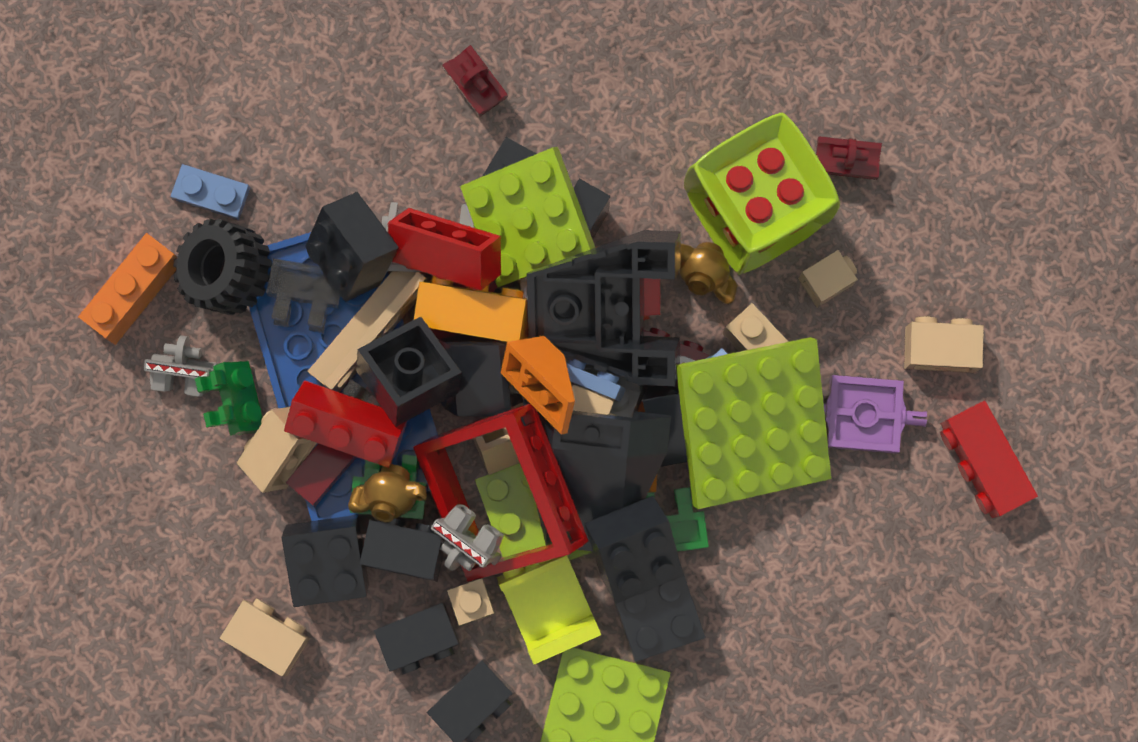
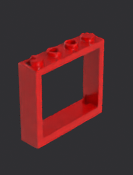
(540, 472)

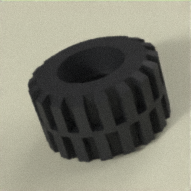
(201, 263)

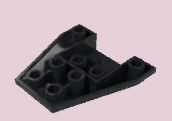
(607, 460)

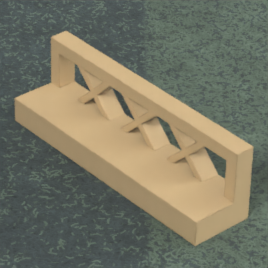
(371, 322)

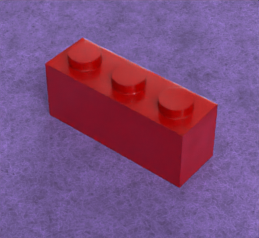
(446, 248)
(344, 424)
(987, 460)

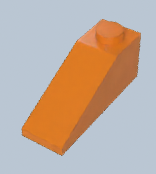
(542, 378)

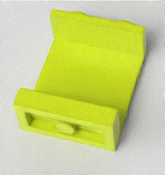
(549, 607)

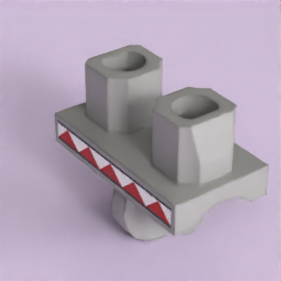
(164, 367)
(462, 545)

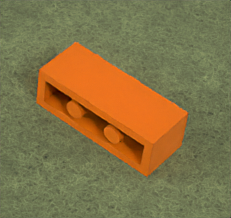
(129, 289)

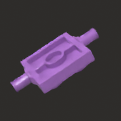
(867, 414)

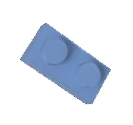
(210, 192)
(602, 383)

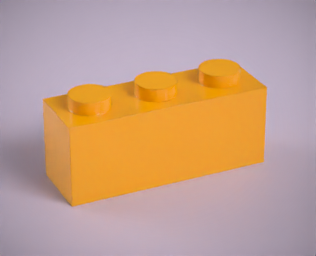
(473, 311)

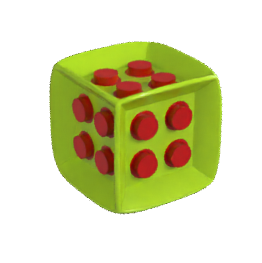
(761, 192)

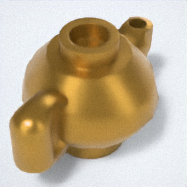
(707, 270)
(387, 494)

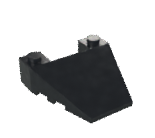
(596, 306)

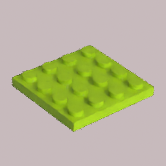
(753, 422)

